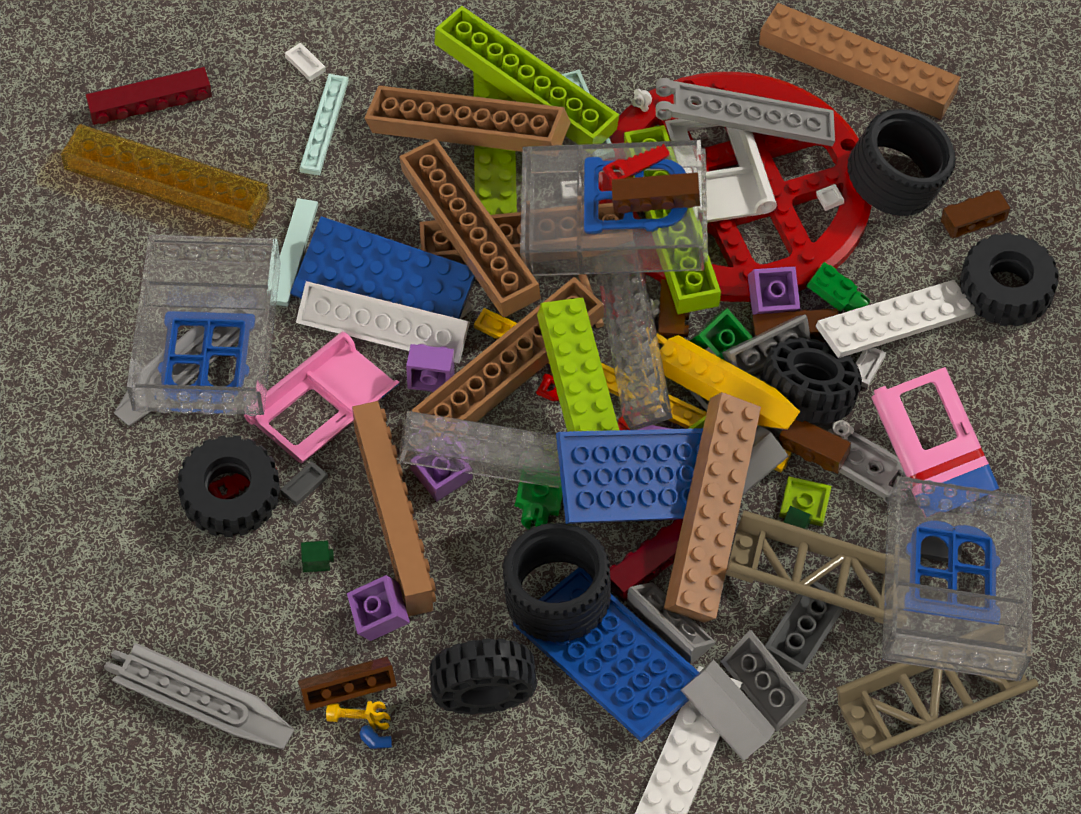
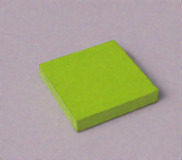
(808, 497)

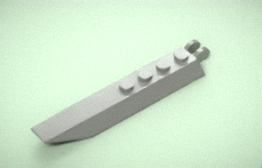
(188, 344)
(199, 696)

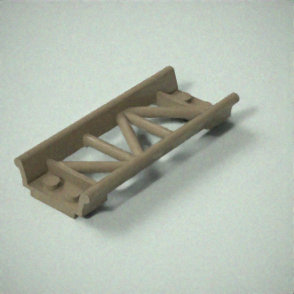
(751, 540)
(870, 730)

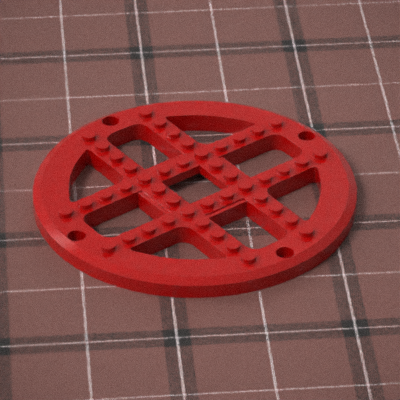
(832, 246)

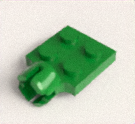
(837, 289)
(537, 503)

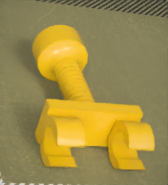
(334, 712)

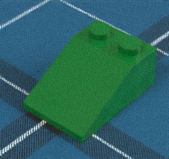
(721, 333)

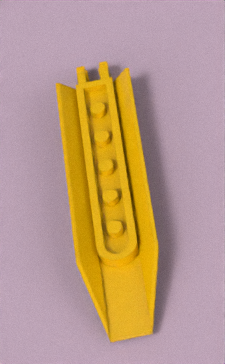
(711, 375)

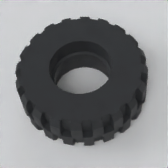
(1012, 255)
(813, 379)
(223, 457)
(482, 676)

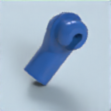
(372, 740)

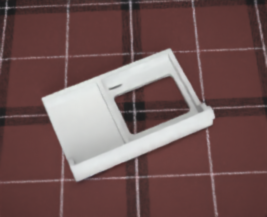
(736, 190)

